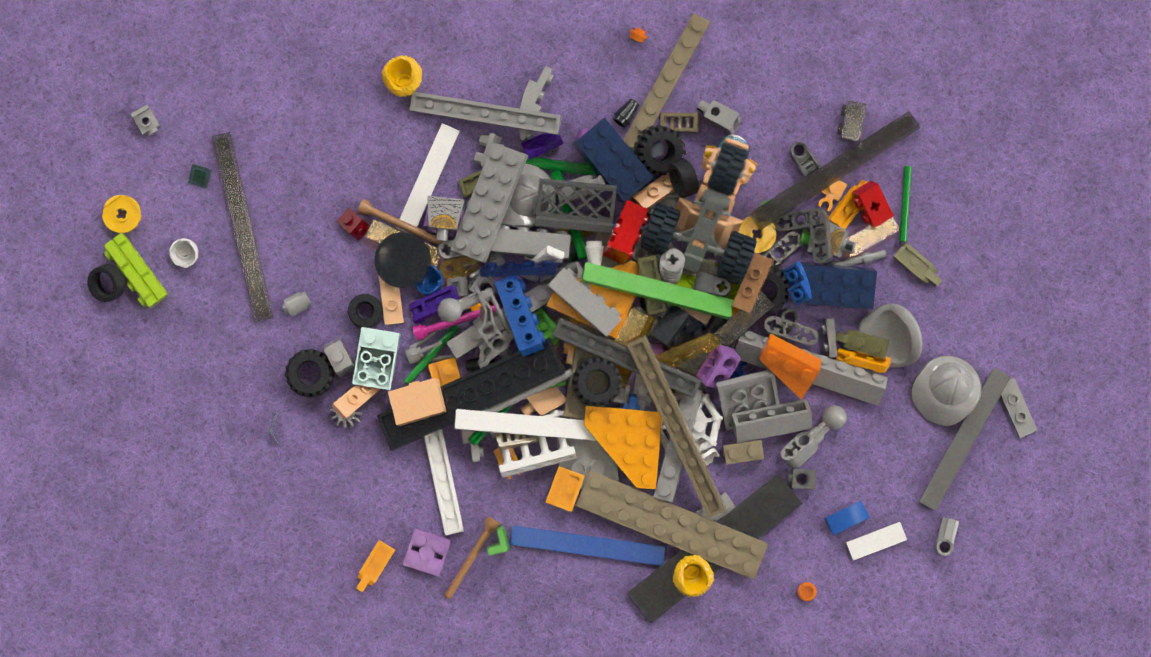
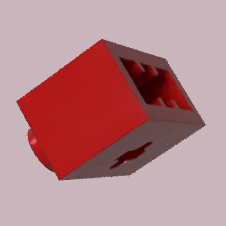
(872, 196)

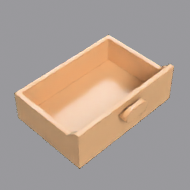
(417, 401)

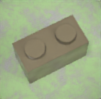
(743, 452)

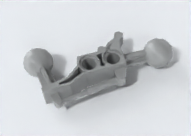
(451, 310)

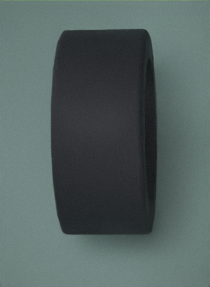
(683, 178)
(95, 286)

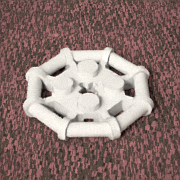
(700, 424)

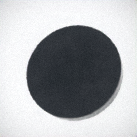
(402, 260)

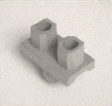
(486, 140)

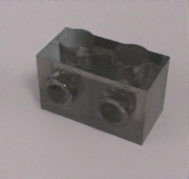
(853, 121)

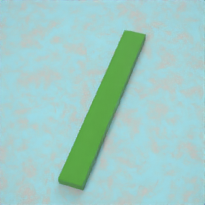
(657, 290)

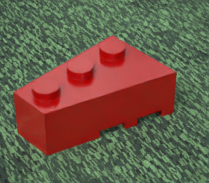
(626, 232)

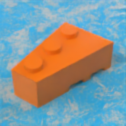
(790, 364)

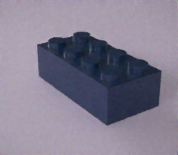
(612, 159)
(841, 285)

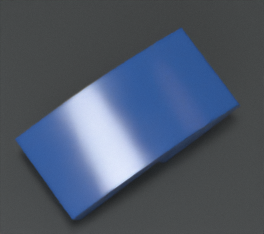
(799, 283)
(847, 518)

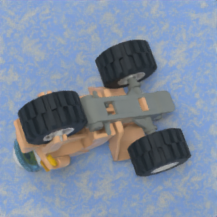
(707, 221)

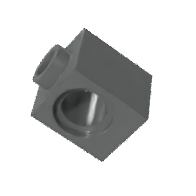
(810, 475)

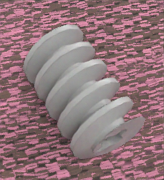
(671, 266)

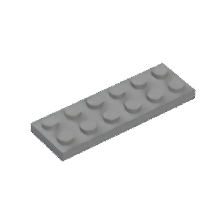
(489, 202)

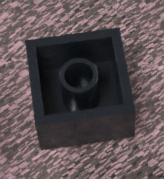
(677, 328)

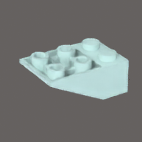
(376, 358)

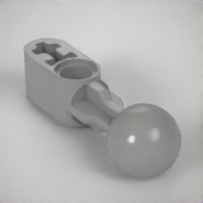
(796, 451)

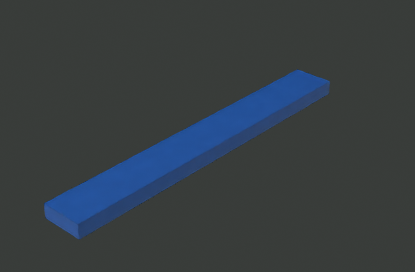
(587, 545)

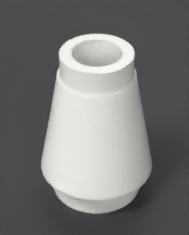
(594, 252)

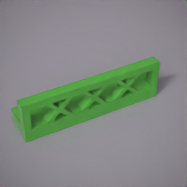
(501, 546)

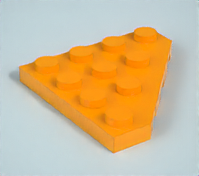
(619, 300)
(629, 439)

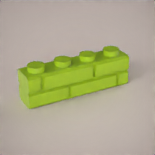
(135, 270)

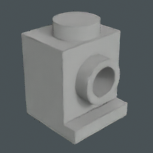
(146, 112)

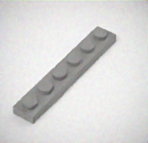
(672, 463)

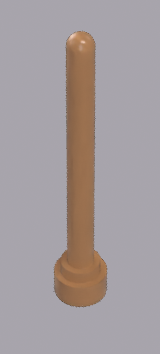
(367, 208)
(490, 526)

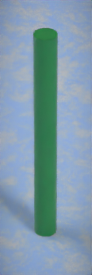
(905, 204)
(430, 355)

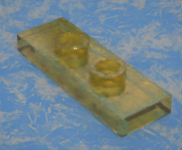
(870, 236)
(631, 328)

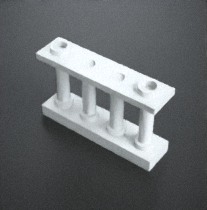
(545, 458)

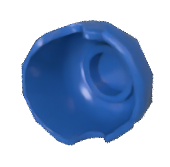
(432, 282)

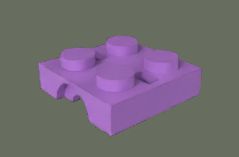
(428, 546)

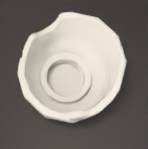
(182, 248)

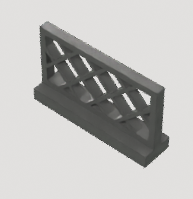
(575, 221)

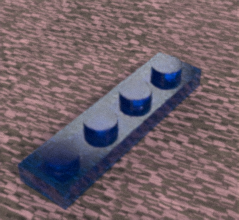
(527, 268)

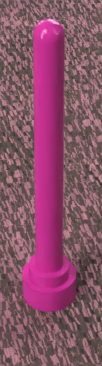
(421, 331)

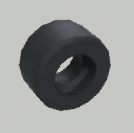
(361, 299)

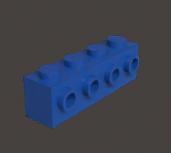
(519, 315)

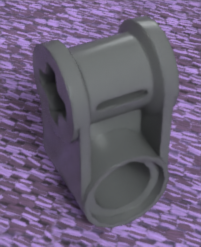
(804, 160)
(708, 283)
(789, 328)

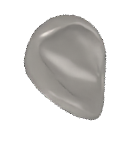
(523, 204)
(898, 326)
(946, 390)

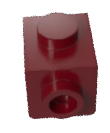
(353, 224)

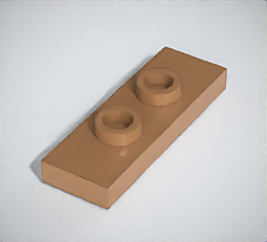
(752, 283)

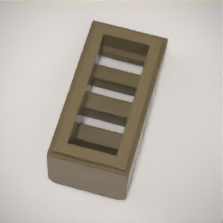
(696, 127)
(512, 444)

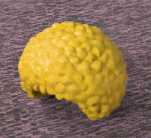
(402, 75)
(693, 576)

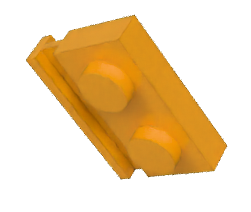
(445, 370)
(565, 488)

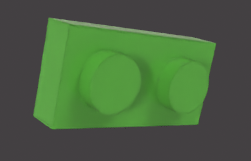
(546, 324)

